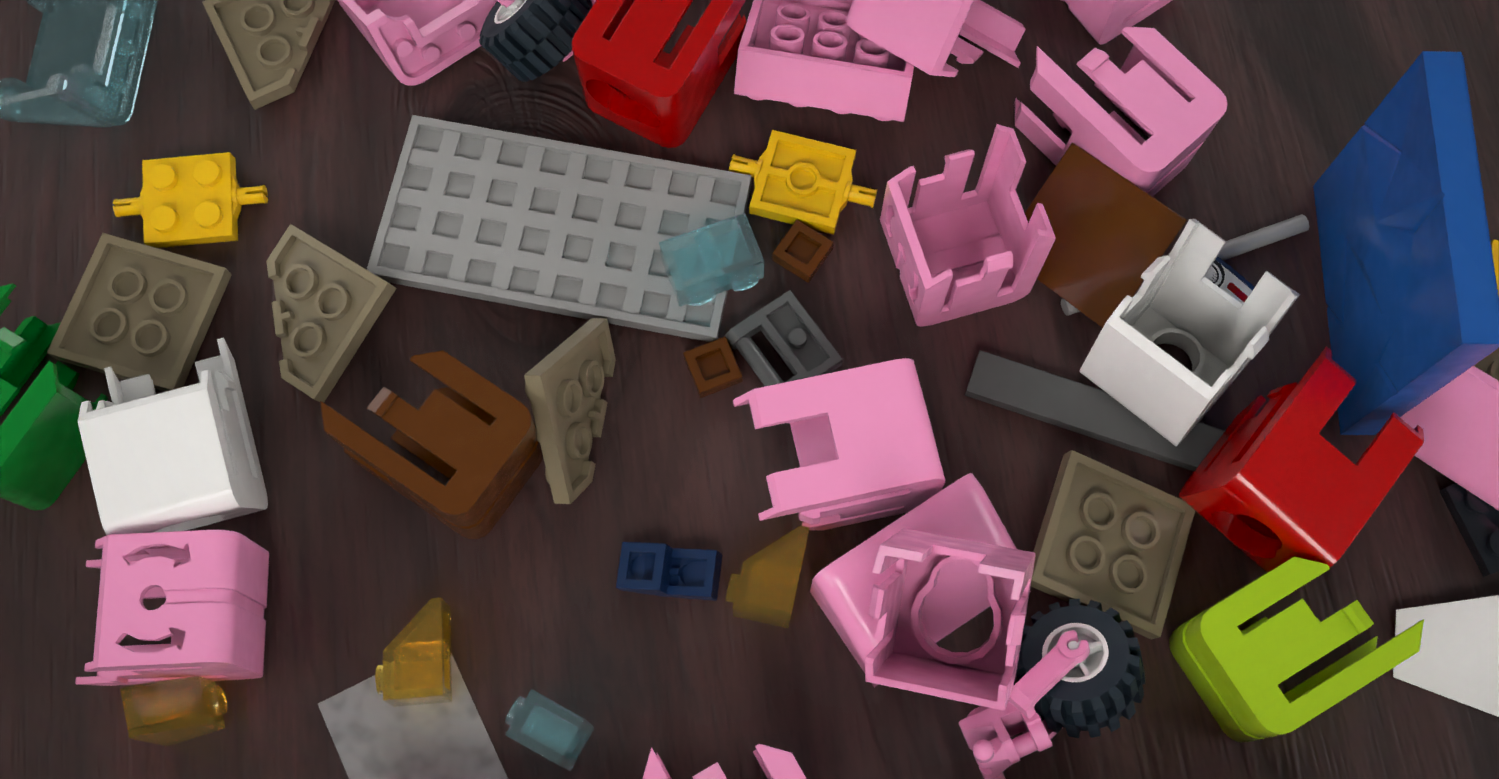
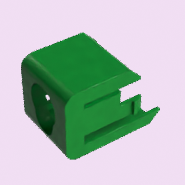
(42, 433)

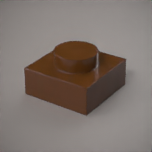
(802, 251)
(712, 367)

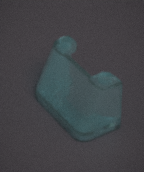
(82, 64)

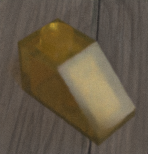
(770, 580)
(419, 660)
(173, 710)

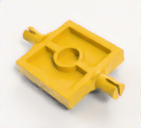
(803, 181)
(190, 200)

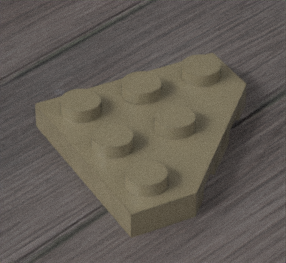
(268, 41)
(320, 310)
(568, 406)

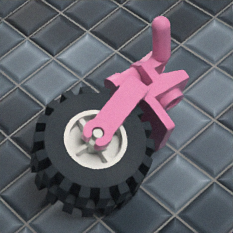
(532, 34)
(1072, 673)

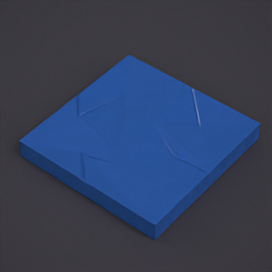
(1407, 247)

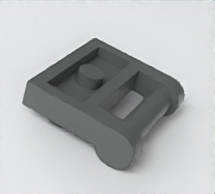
(792, 336)

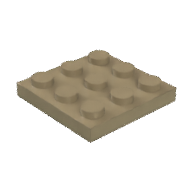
(140, 312)
(1111, 543)

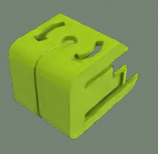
(1242, 669)

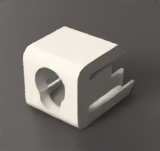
(1194, 314)
(173, 454)

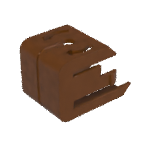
(462, 431)

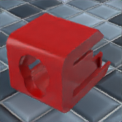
(658, 91)
(1285, 487)

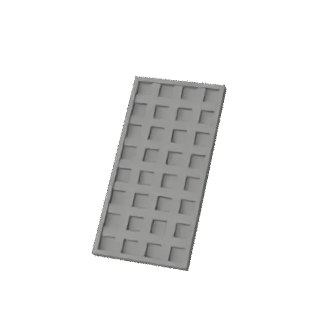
(549, 225)

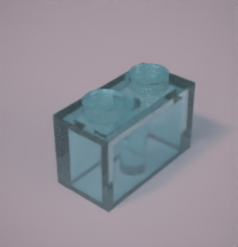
(712, 261)
(548, 729)

